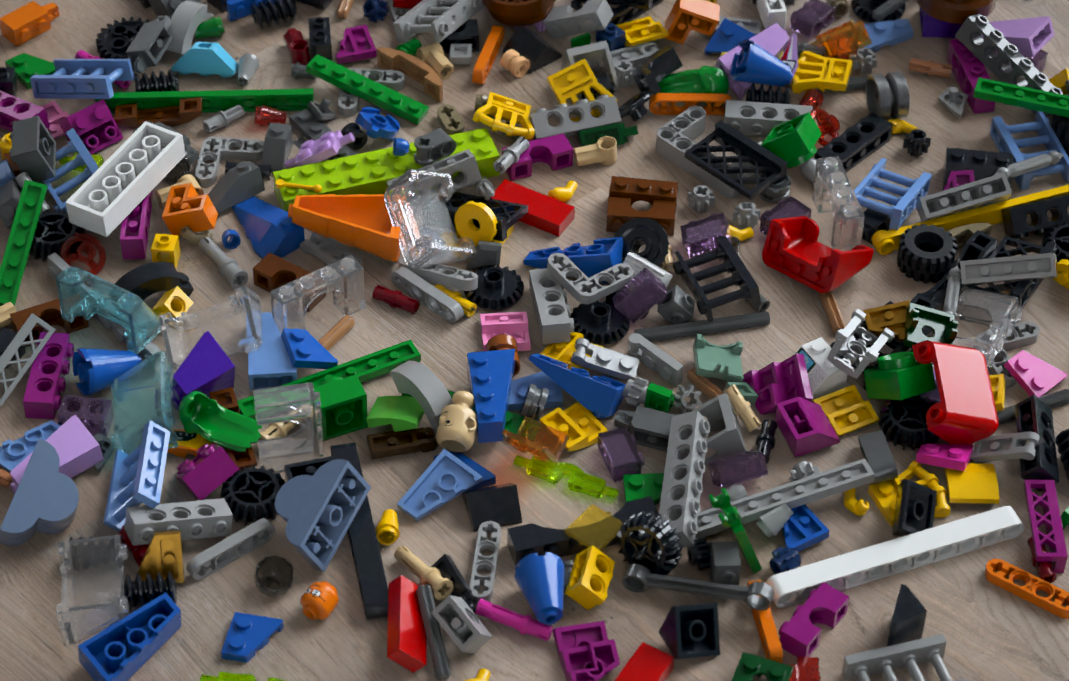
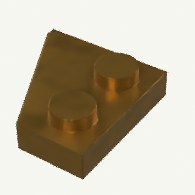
(887, 316)
(163, 556)

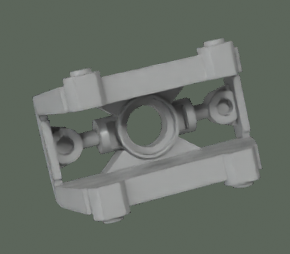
(846, 343)

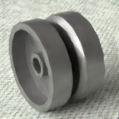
(887, 95)

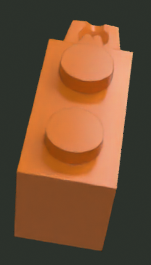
(28, 22)

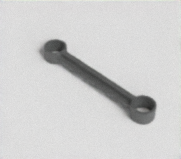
(721, 590)

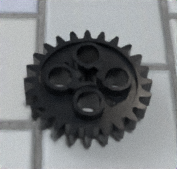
(117, 38)

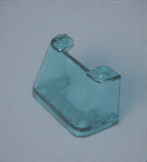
(88, 294)
(143, 396)

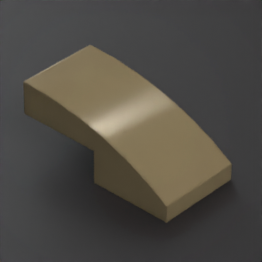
(964, 233)

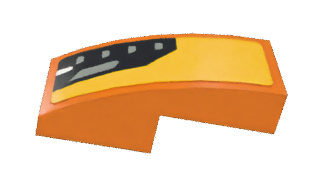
(187, 443)

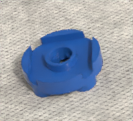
(377, 124)

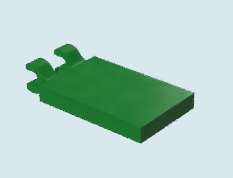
(731, 519)

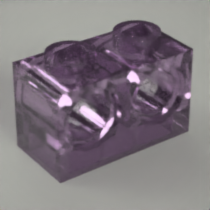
(93, 412)

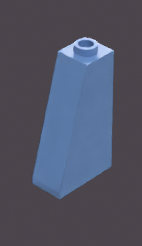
(270, 363)

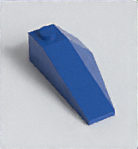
(268, 228)
(589, 259)
(595, 393)

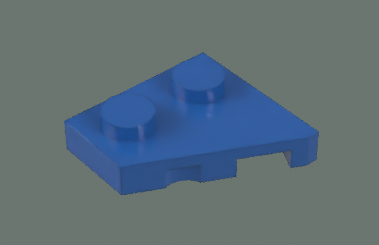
(248, 635)

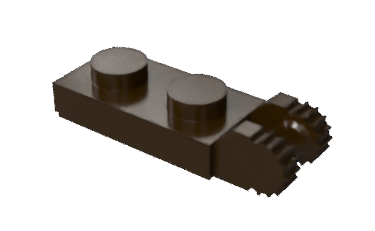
(401, 442)

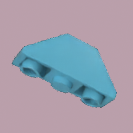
(206, 59)

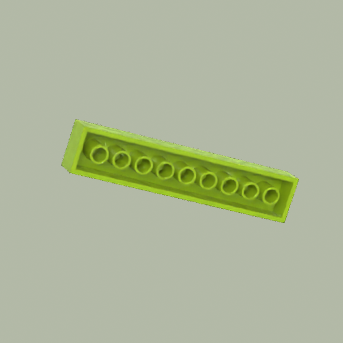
(371, 170)

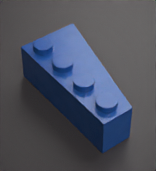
(490, 384)
(131, 642)

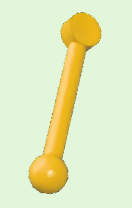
(280, 184)

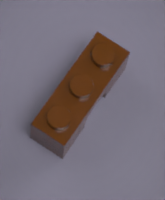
(643, 189)
(621, 211)
(276, 272)
(49, 313)

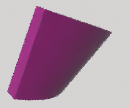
(779, 383)
(585, 651)

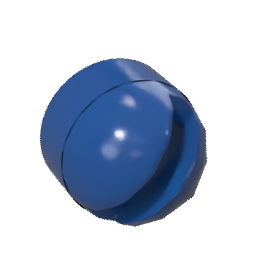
(400, 147)
(234, 240)

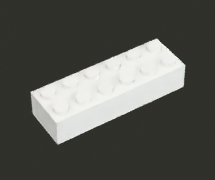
(125, 179)

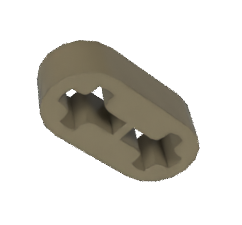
(449, 116)

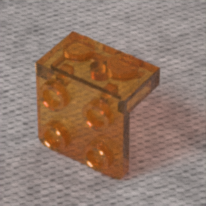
(844, 38)
(538, 440)

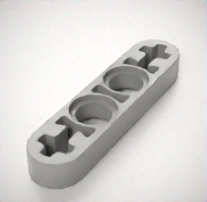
(446, 276)
(427, 294)
(210, 559)
(485, 562)

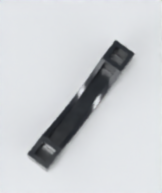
(977, 247)
(537, 539)

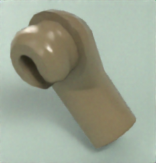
(193, 238)

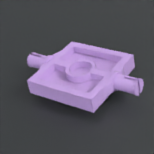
(320, 149)

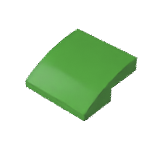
(400, 411)

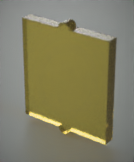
(594, 527)

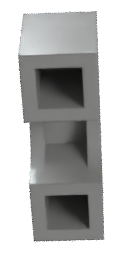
(591, 17)

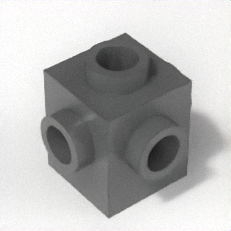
(677, 306)

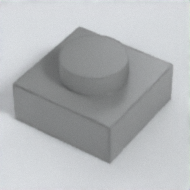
(460, 53)

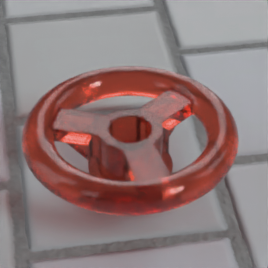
(827, 124)
(86, 247)

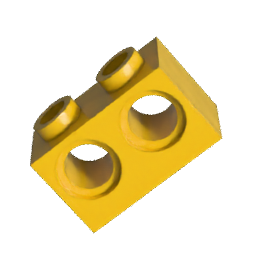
(590, 577)

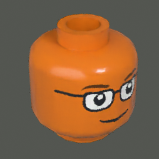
(319, 600)

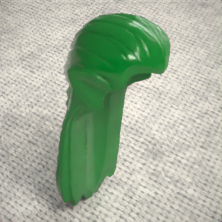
(701, 80)
(217, 423)

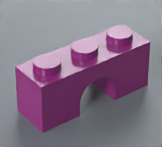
(550, 150)
(822, 606)

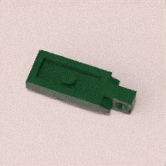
(615, 130)

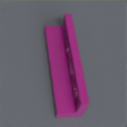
(1051, 520)

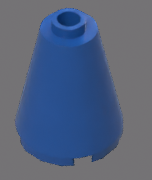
(759, 66)
(101, 367)
(542, 585)

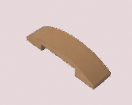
(414, 68)

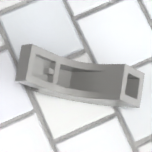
(184, 24)
(424, 386)

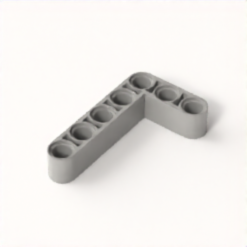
(676, 138)

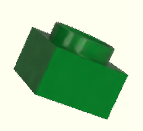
(794, 140)
(898, 377)
(342, 406)

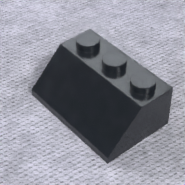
(981, 162)

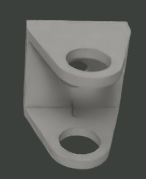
(597, 57)
(722, 417)

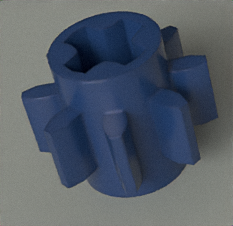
(375, 10)
(784, 560)

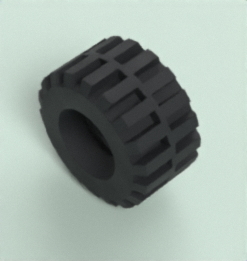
(926, 253)

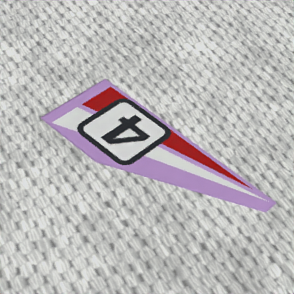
(790, 54)

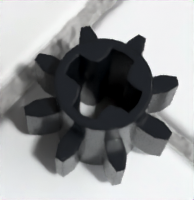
(916, 142)
(700, 553)

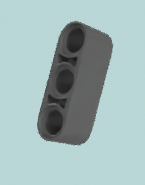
(878, 456)

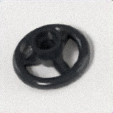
(635, 106)

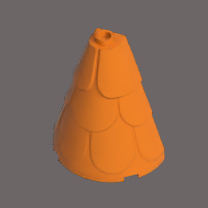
(350, 219)

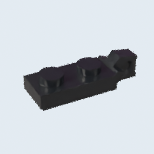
(460, 587)

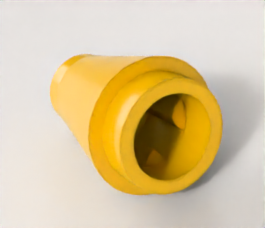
(387, 528)

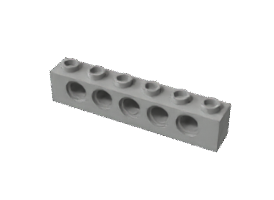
(684, 474)

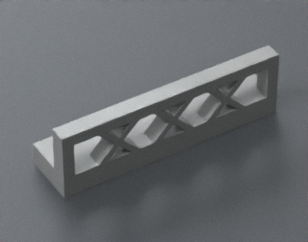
(1008, 268)
(13, 348)

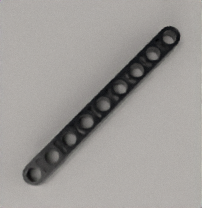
(365, 547)

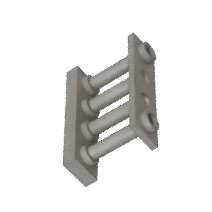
(435, 17)
(897, 656)

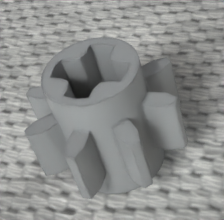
(864, 61)
(624, 73)
(701, 199)
(746, 215)
(636, 391)
(679, 397)
(802, 470)

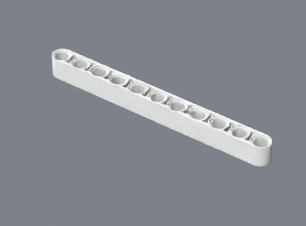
(897, 555)

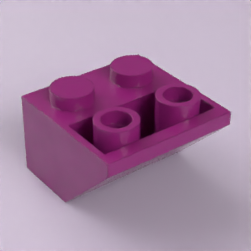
(94, 126)
(804, 426)
(206, 470)

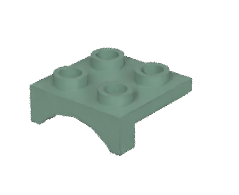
(718, 360)

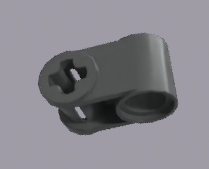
(433, 147)

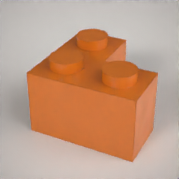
(691, 15)
(188, 209)

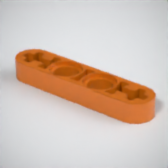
(488, 54)
(690, 99)
(1028, 591)
(767, 633)

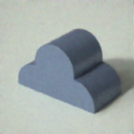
(43, 500)
(321, 509)

